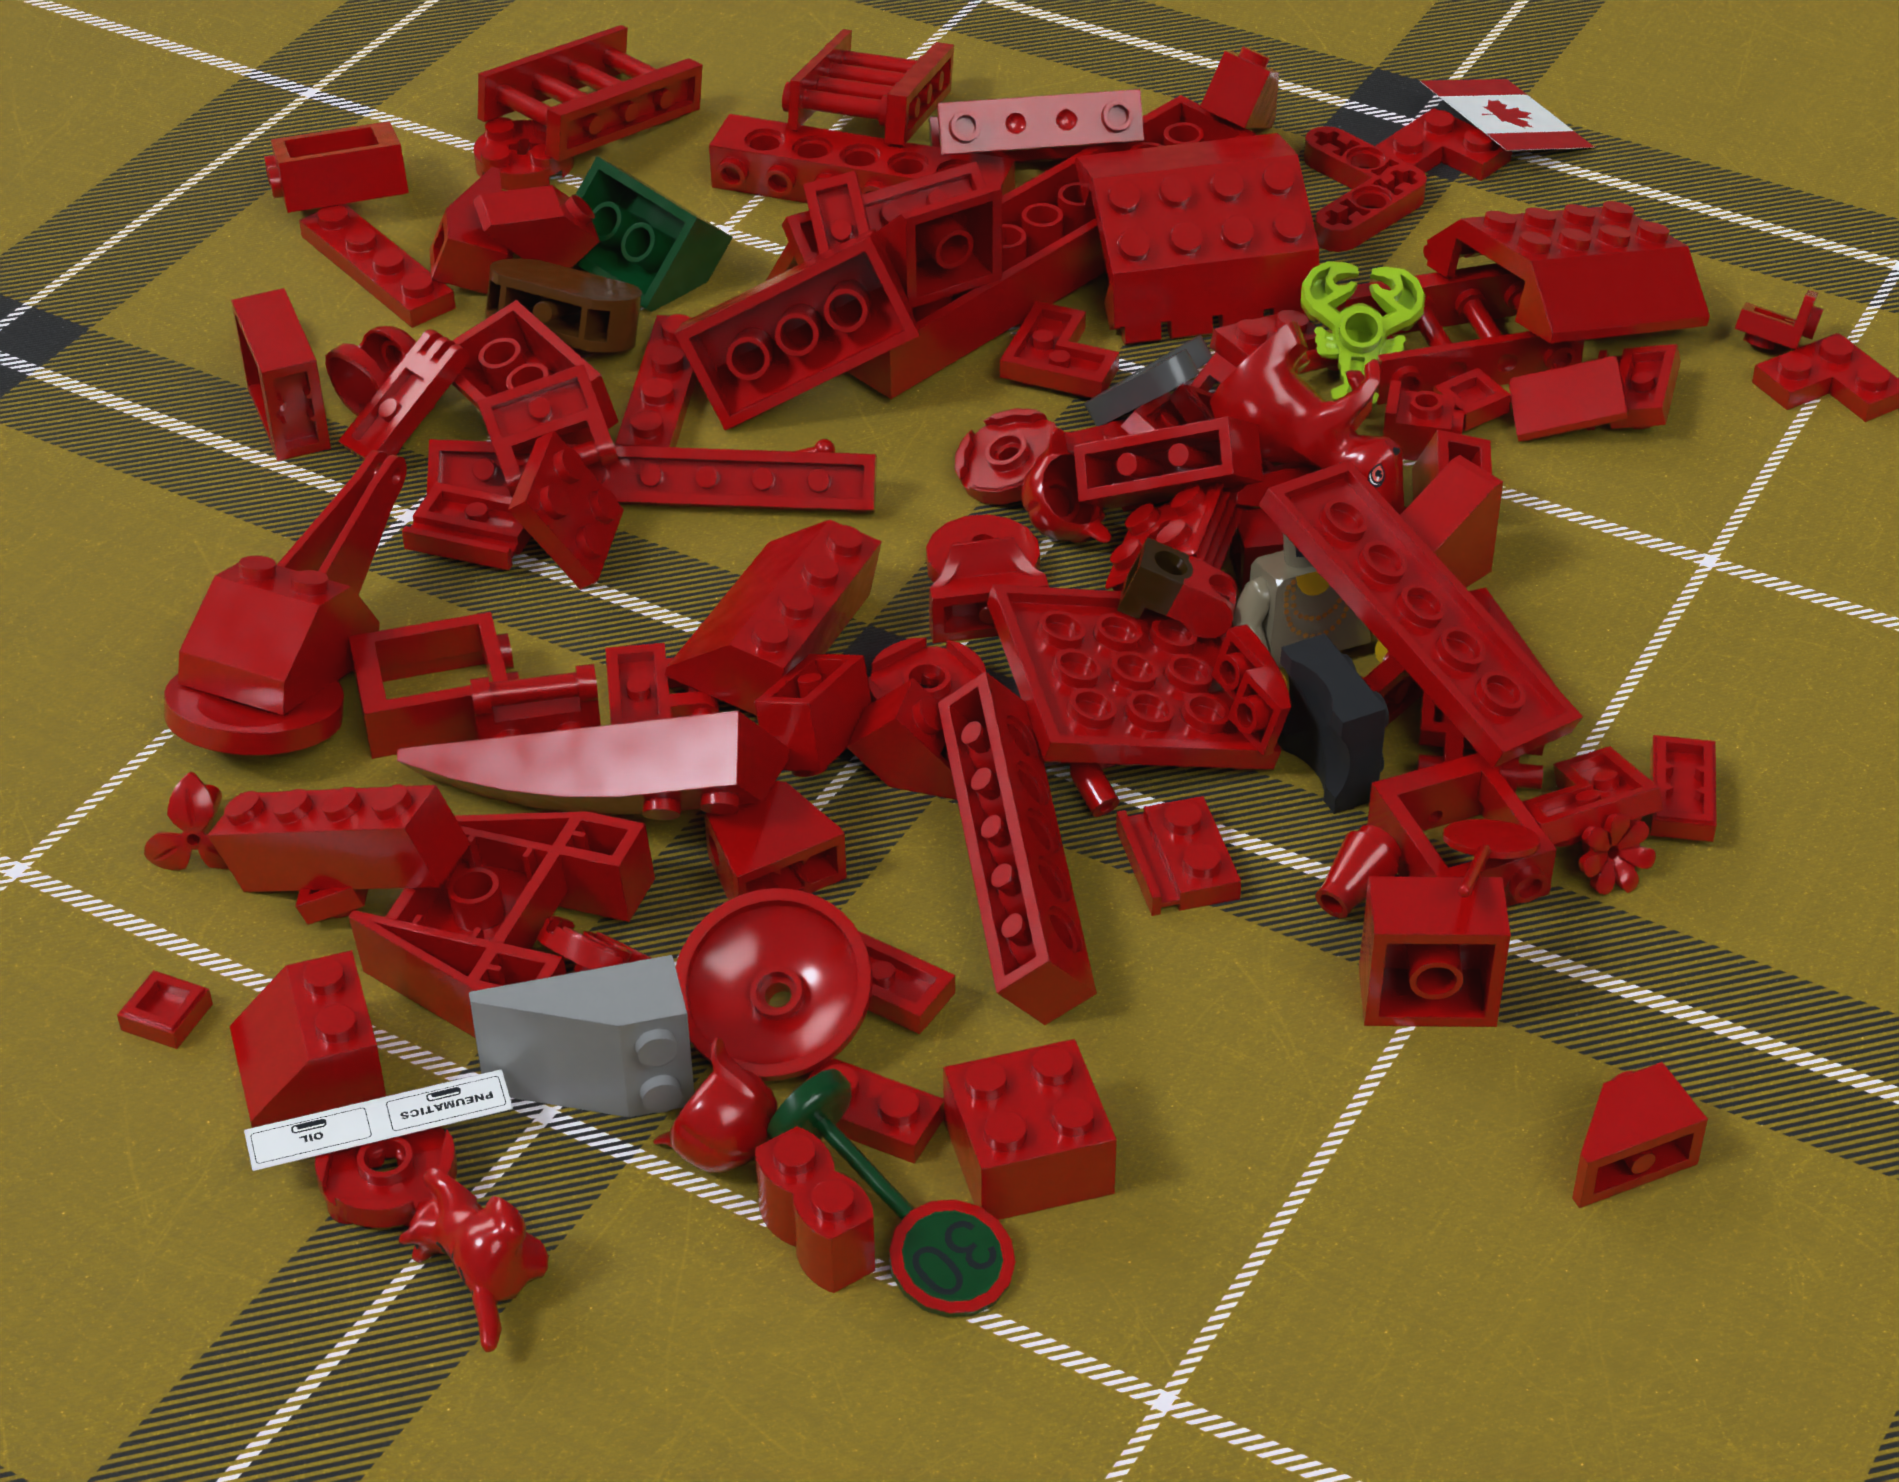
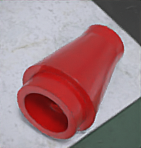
(1361, 855)

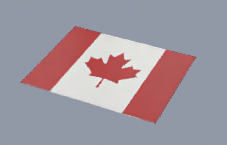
(1506, 114)

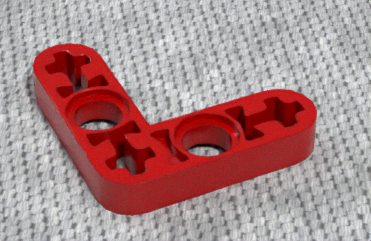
(1388, 186)

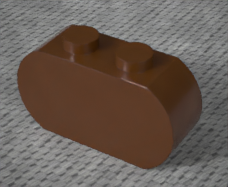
(574, 304)

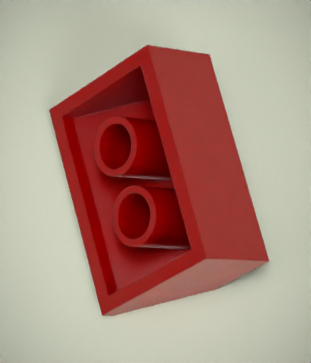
(518, 349)

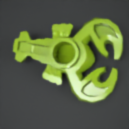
(1359, 330)

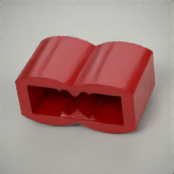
(815, 1209)

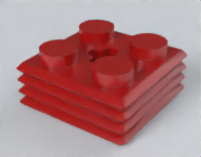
(1193, 522)

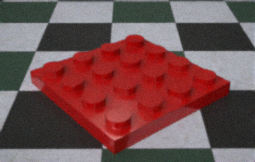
(1117, 683)

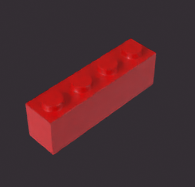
(340, 838)

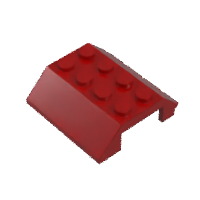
(1200, 233)
(1582, 269)

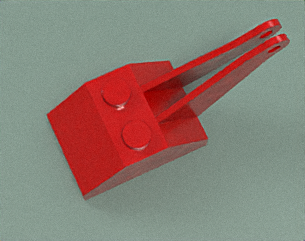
(284, 628)

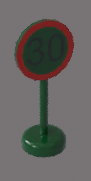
(941, 1254)

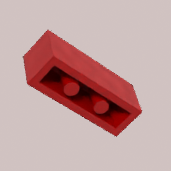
(1167, 460)

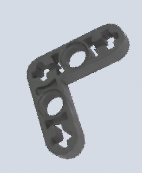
(1150, 382)

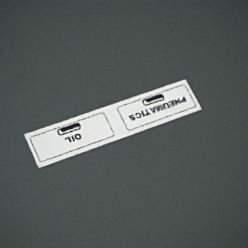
(377, 1120)

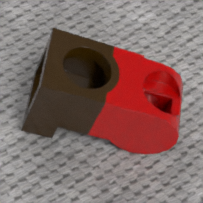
(1179, 589)

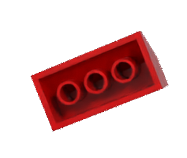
(798, 329)
(779, 612)

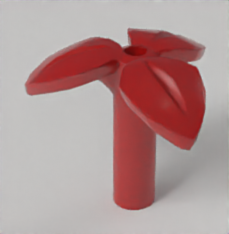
(192, 810)

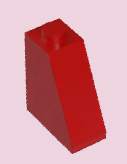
(1459, 518)

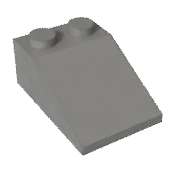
(590, 1038)

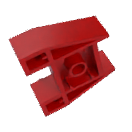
(494, 903)

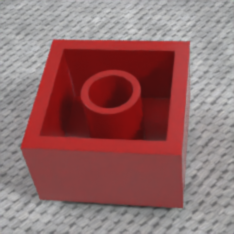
(1432, 952)
(1029, 1130)

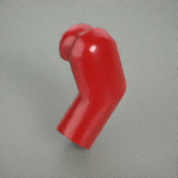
(1094, 787)

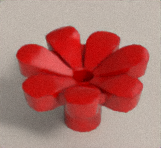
(1615, 853)

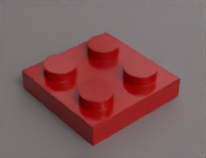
(566, 509)

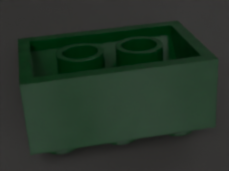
(647, 237)

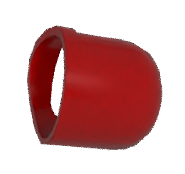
(363, 369)

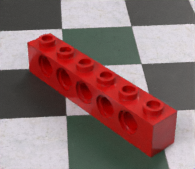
(776, 161)
(1015, 851)

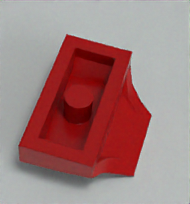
(961, 592)

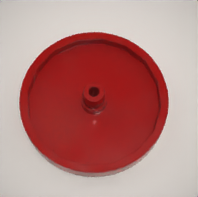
(248, 730)

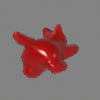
(484, 1245)

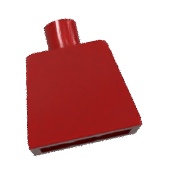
(775, 845)

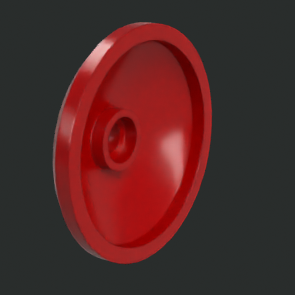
(770, 946)

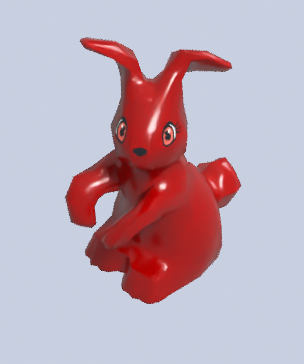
(1300, 424)

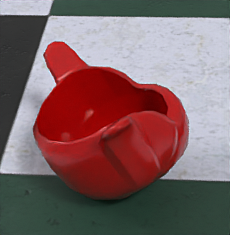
(1052, 497)
(722, 1117)

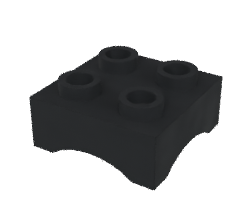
(1333, 721)

